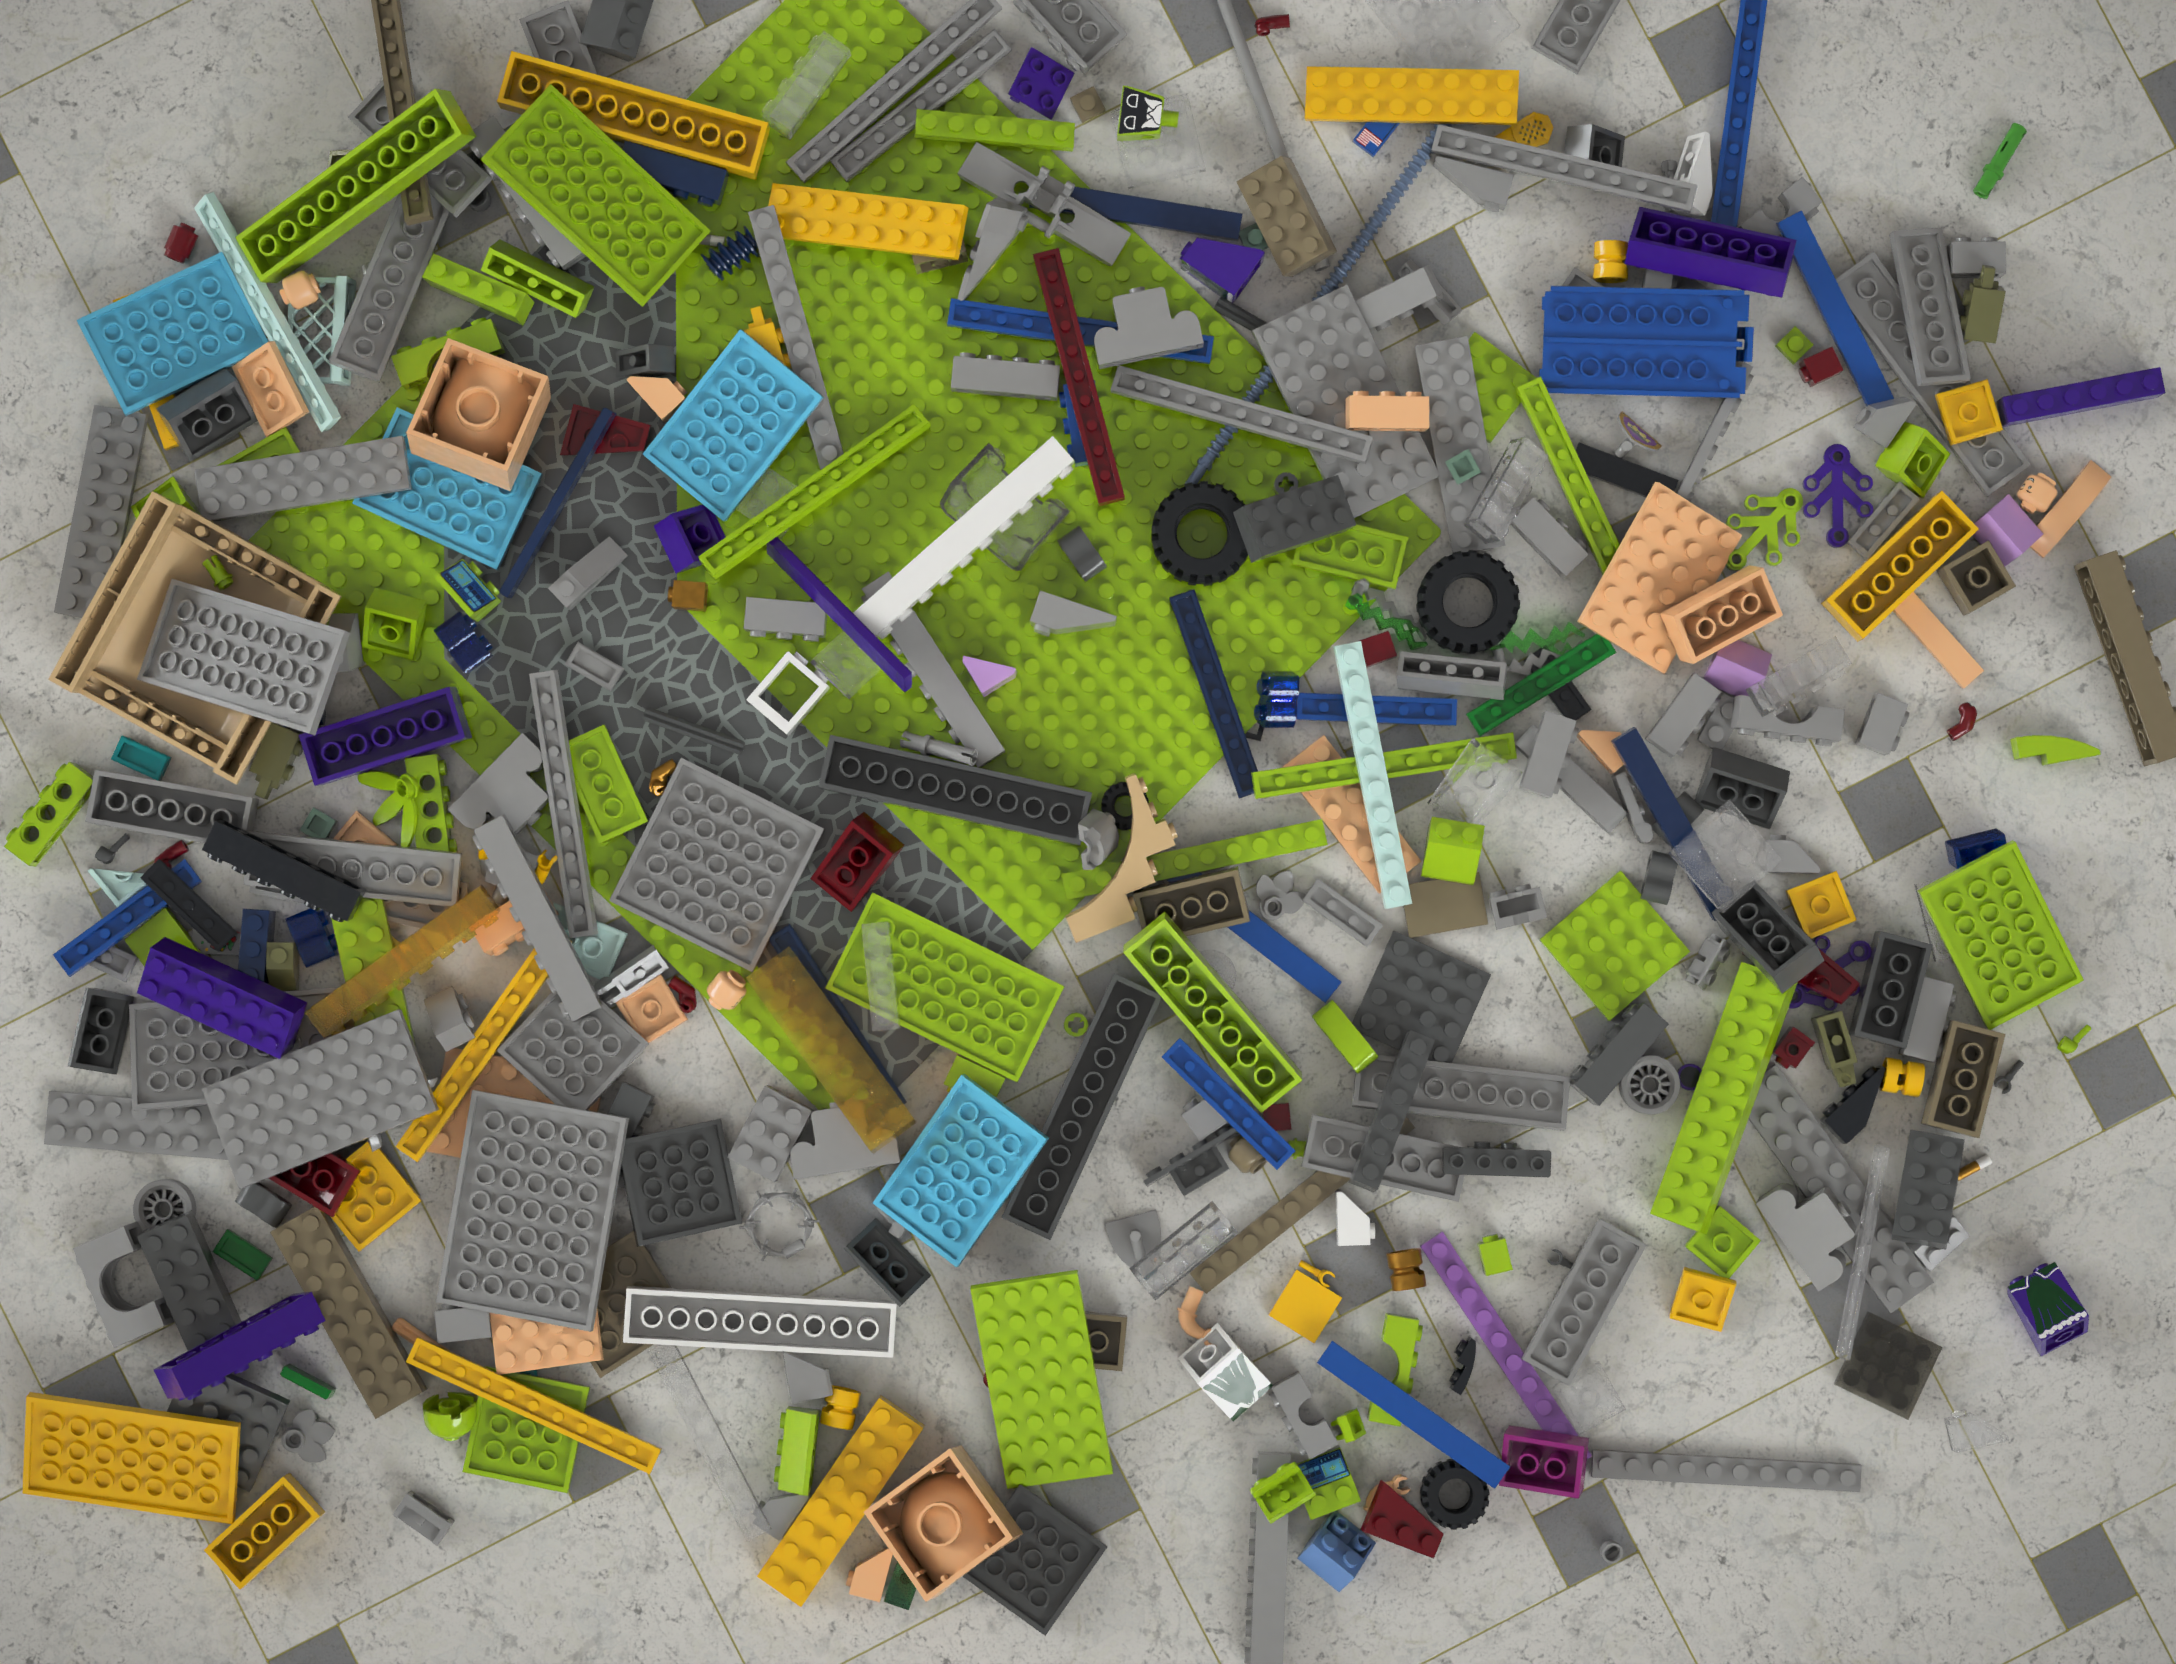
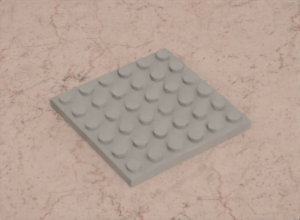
(717, 864)

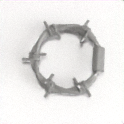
(792, 1248)

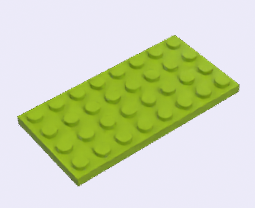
(595, 195)
(953, 989)
(1042, 1379)

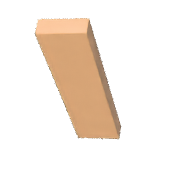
(1938, 640)

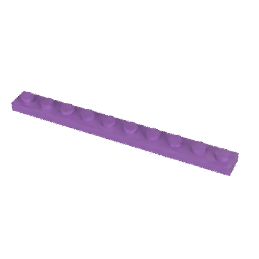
(1496, 1335)

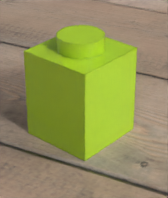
(1494, 1255)

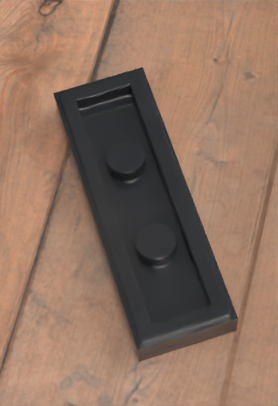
(1566, 698)

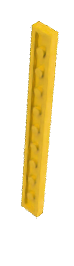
(475, 1057)
(534, 1405)

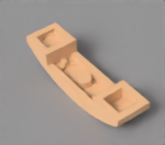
(2070, 507)

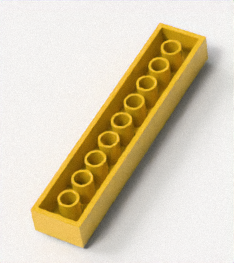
(641, 114)

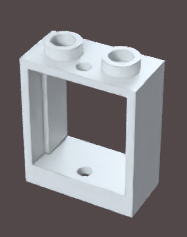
(799, 662)

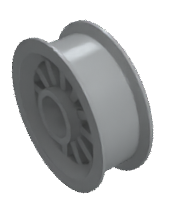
(1670, 1095)
(144, 1196)

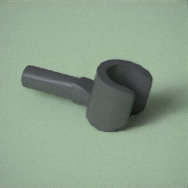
(107, 855)
(2009, 1076)
(1563, 1261)

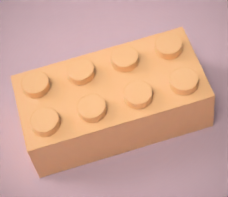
(1721, 614)

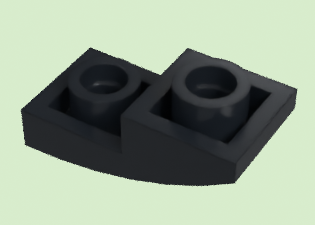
(1466, 1356)

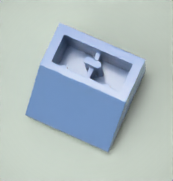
(1337, 1551)

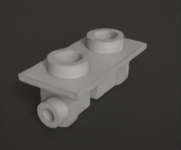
(1705, 971)

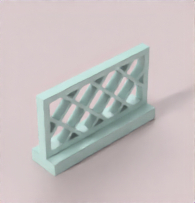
(343, 299)

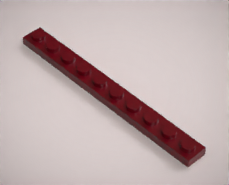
(1078, 377)

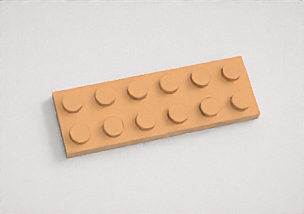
(1345, 814)

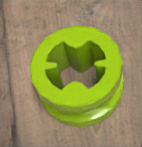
(1081, 1031)

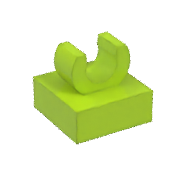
(1350, 1425)

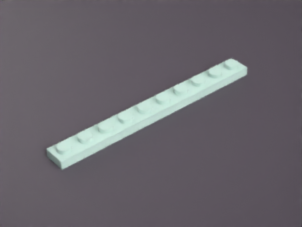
(268, 313)
(1372, 774)

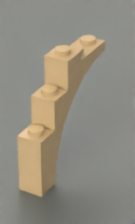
(1147, 837)

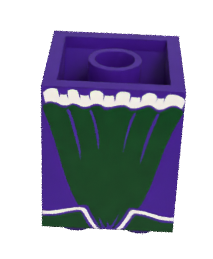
(1221, 265)
(2048, 1308)

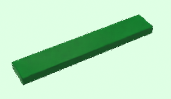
(1541, 683)

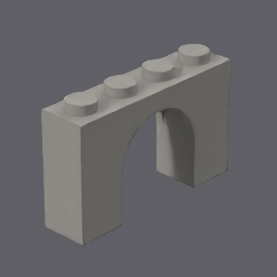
(98, 1263)

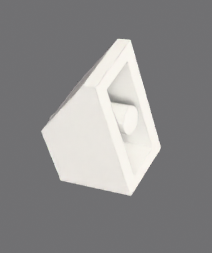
(1352, 1223)

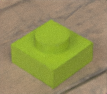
(1794, 345)

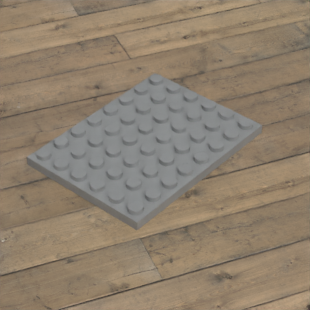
(532, 1210)

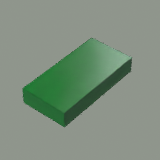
(242, 1254)
(308, 1381)

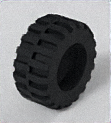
(1165, 540)
(1475, 566)

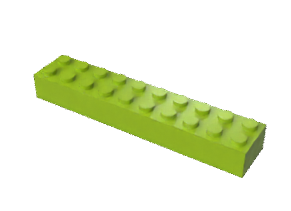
(356, 186)
(1722, 1100)

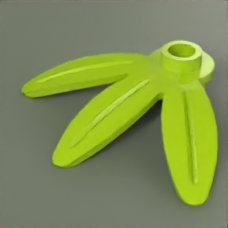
(404, 793)

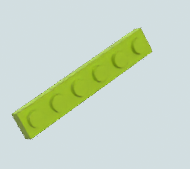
(994, 130)

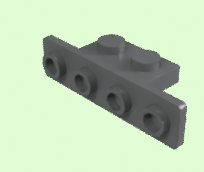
(1496, 1161)
(1196, 1167)

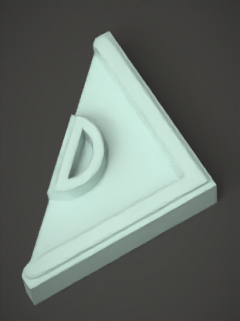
(118, 884)

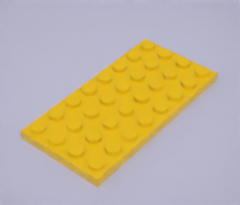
(131, 1457)

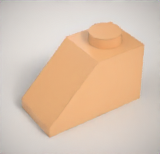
(659, 394)
(1601, 747)
(870, 1576)

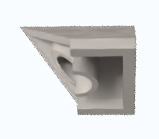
(806, 1380)

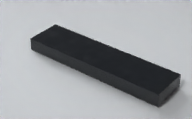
(1620, 471)
(188, 905)

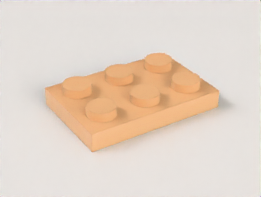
(270, 388)

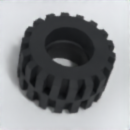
(1453, 1517)

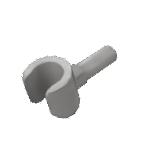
(896, 1229)

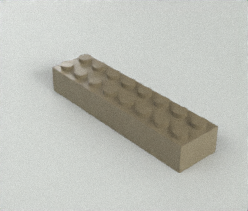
(2130, 655)
(350, 1310)

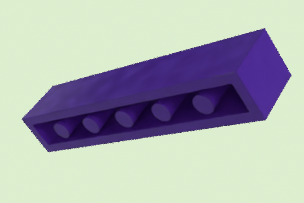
(2081, 397)

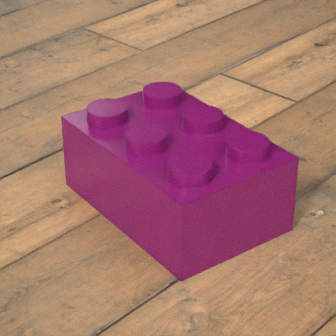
(1544, 1461)

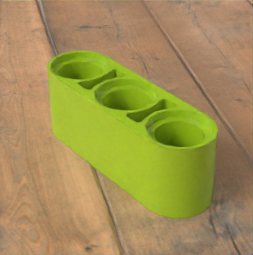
(1345, 1036)

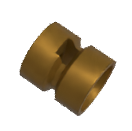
(1406, 1269)

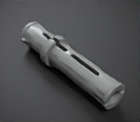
(929, 746)

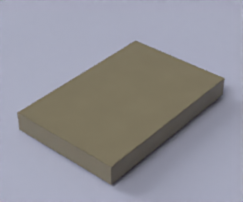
(1444, 907)

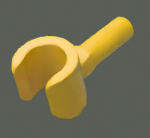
(1316, 1272)

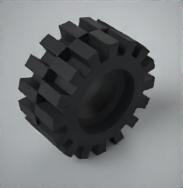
(1108, 804)

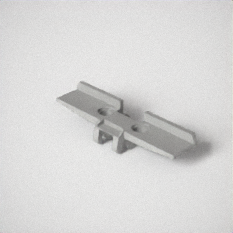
(1088, 229)

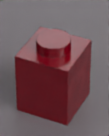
(1820, 367)
(1378, 649)

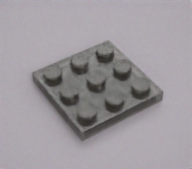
(1888, 1365)

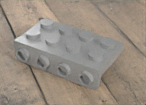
(1076, 28)

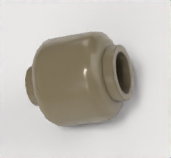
(1245, 1156)

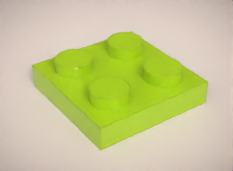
(1724, 1245)

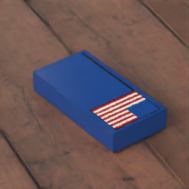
(1374, 136)

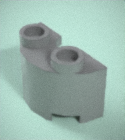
(1099, 835)
(1518, 907)

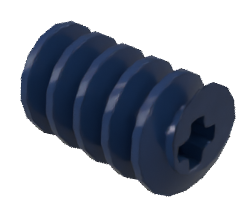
(731, 254)

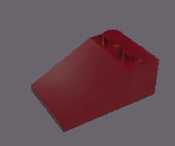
(857, 861)
(320, 1181)

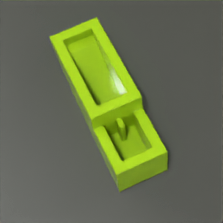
(2051, 748)

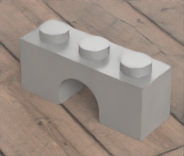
(1794, 199)
(1313, 1437)

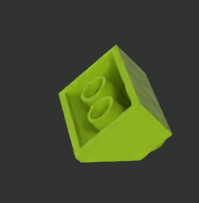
(797, 1450)

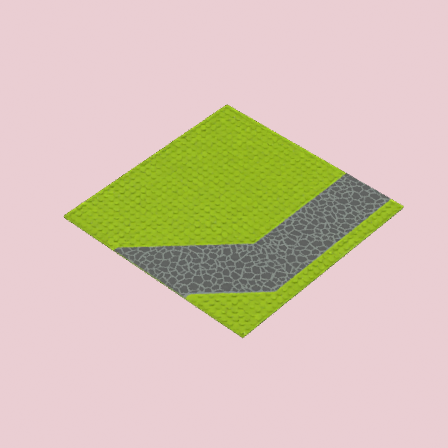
(1081, 701)

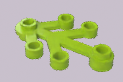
(1767, 525)

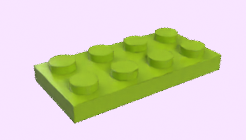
(1357, 555)
(604, 785)

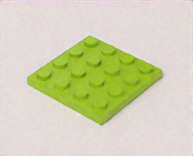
(1614, 945)
(519, 1449)

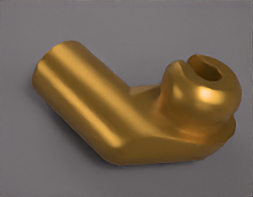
(659, 777)

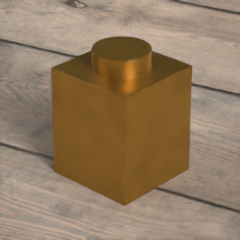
(688, 595)

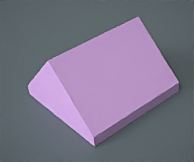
(2007, 529)
(1737, 668)
(988, 675)

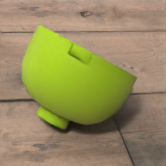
(450, 1416)

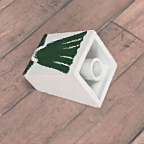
(1225, 1372)

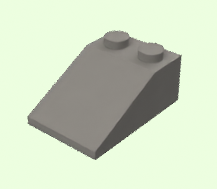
(1062, 616)

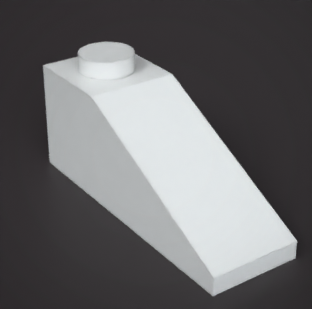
(1696, 169)

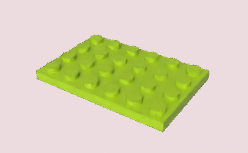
(2000, 935)

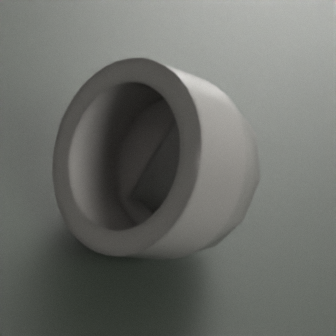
(1612, 1555)

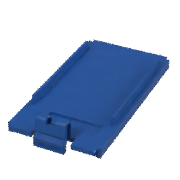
(1645, 341)

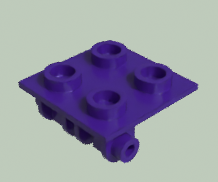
(1040, 83)

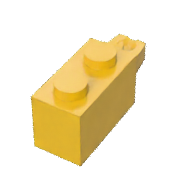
(767, 335)

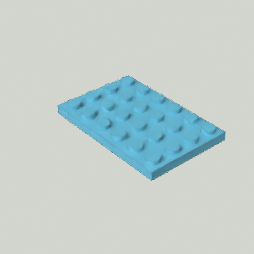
(173, 333)
(733, 425)
(454, 506)
(960, 1170)

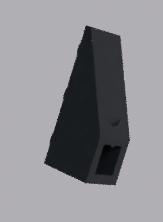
(1853, 1111)

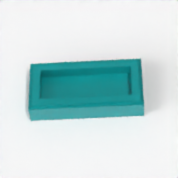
(141, 758)

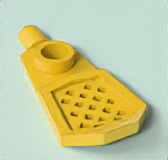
(1512, 133)

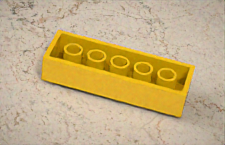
(1899, 566)

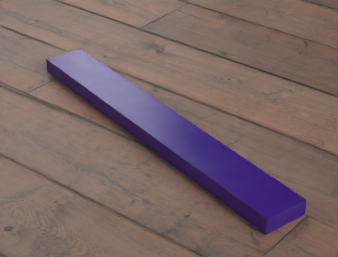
(840, 613)

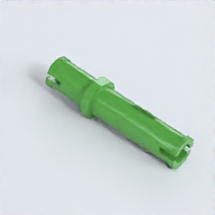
(1994, 170)

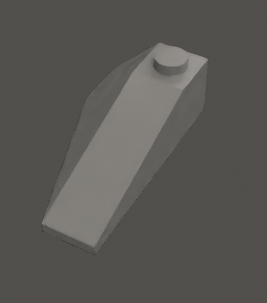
(997, 229)

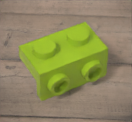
(1282, 1491)

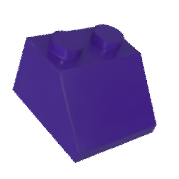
(688, 535)

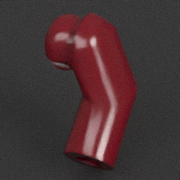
(1266, 23)
(1967, 721)
(173, 853)
(686, 992)

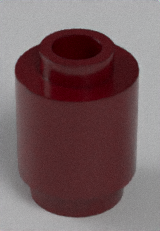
(180, 242)

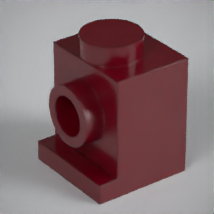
(1792, 1037)

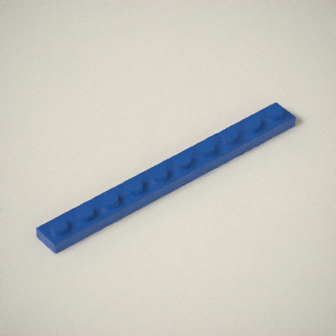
(1739, 112)
(1037, 325)

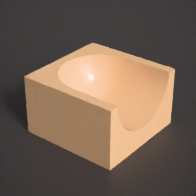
(479, 414)
(943, 1522)

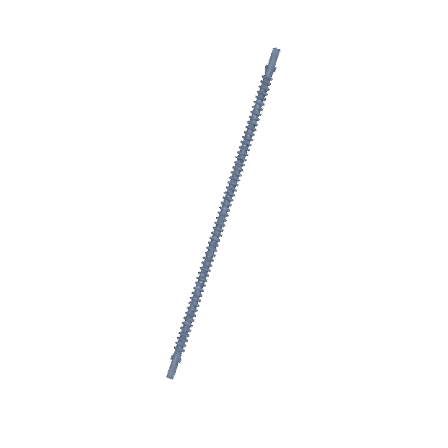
(1205, 462)

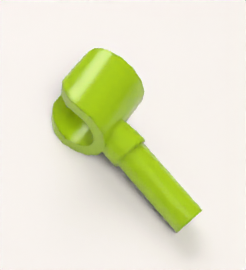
(2068, 1046)

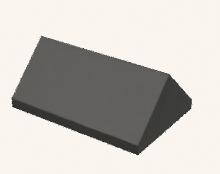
(100, 1031)
(887, 1262)

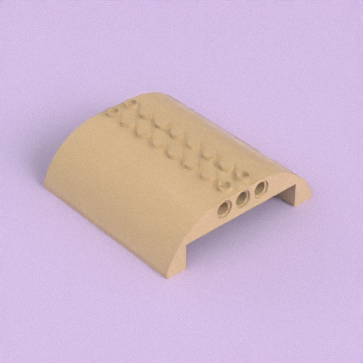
(120, 620)

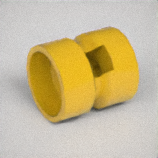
(1610, 265)
(1911, 1077)
(840, 1408)

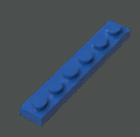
(1387, 709)
(118, 924)
(1228, 1103)

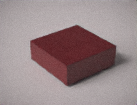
(1278, 1116)

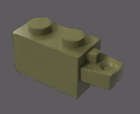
(1982, 307)
(275, 759)
(1836, 1046)

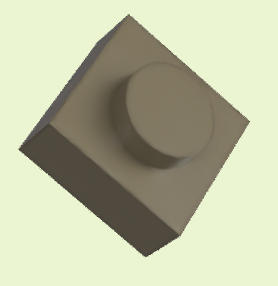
(1087, 104)

